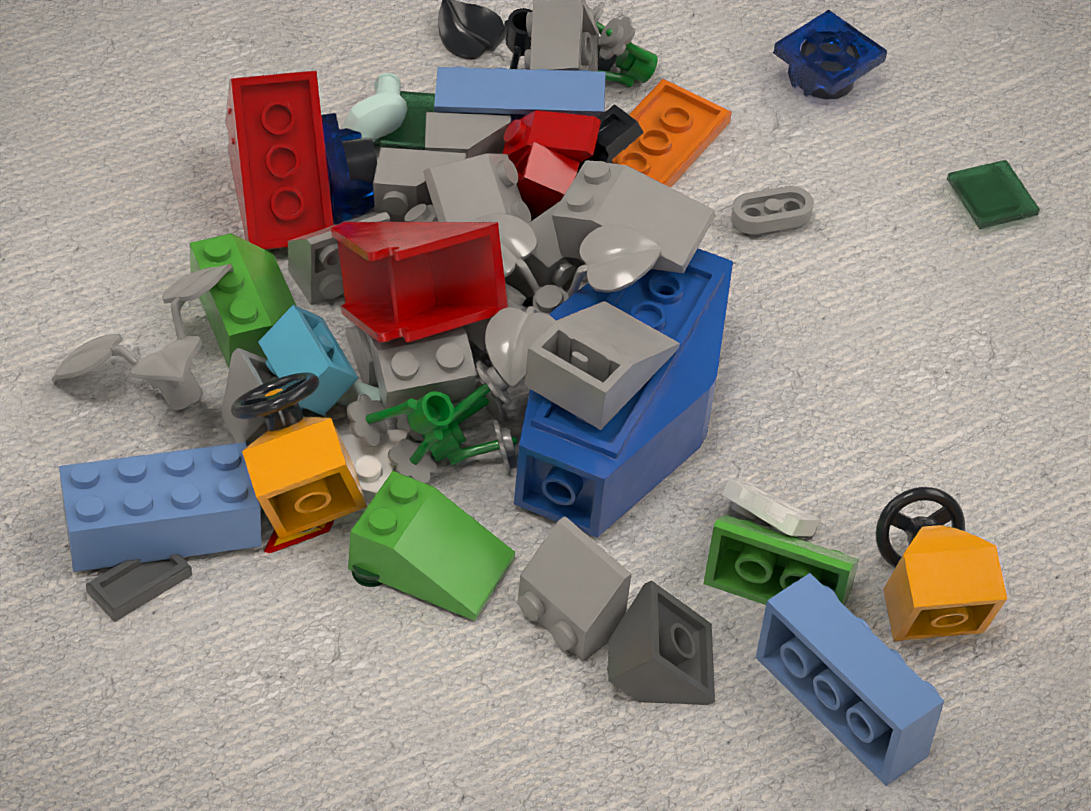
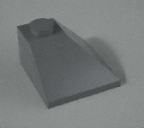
(662, 651)

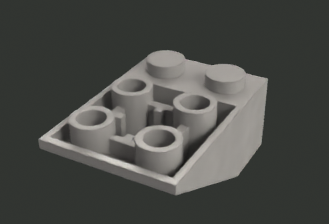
(595, 361)

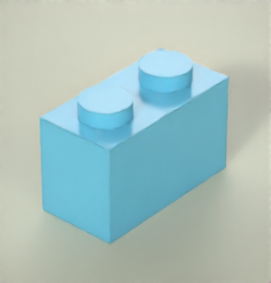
(306, 344)

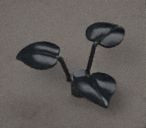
(472, 28)

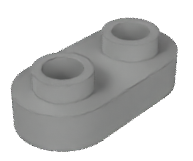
(772, 210)

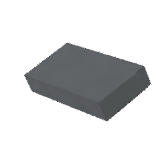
(136, 583)

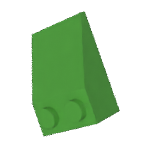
(428, 547)

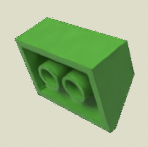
(245, 300)
(764, 562)

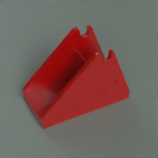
(278, 157)
(419, 276)

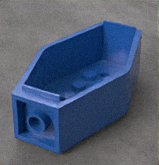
(602, 473)

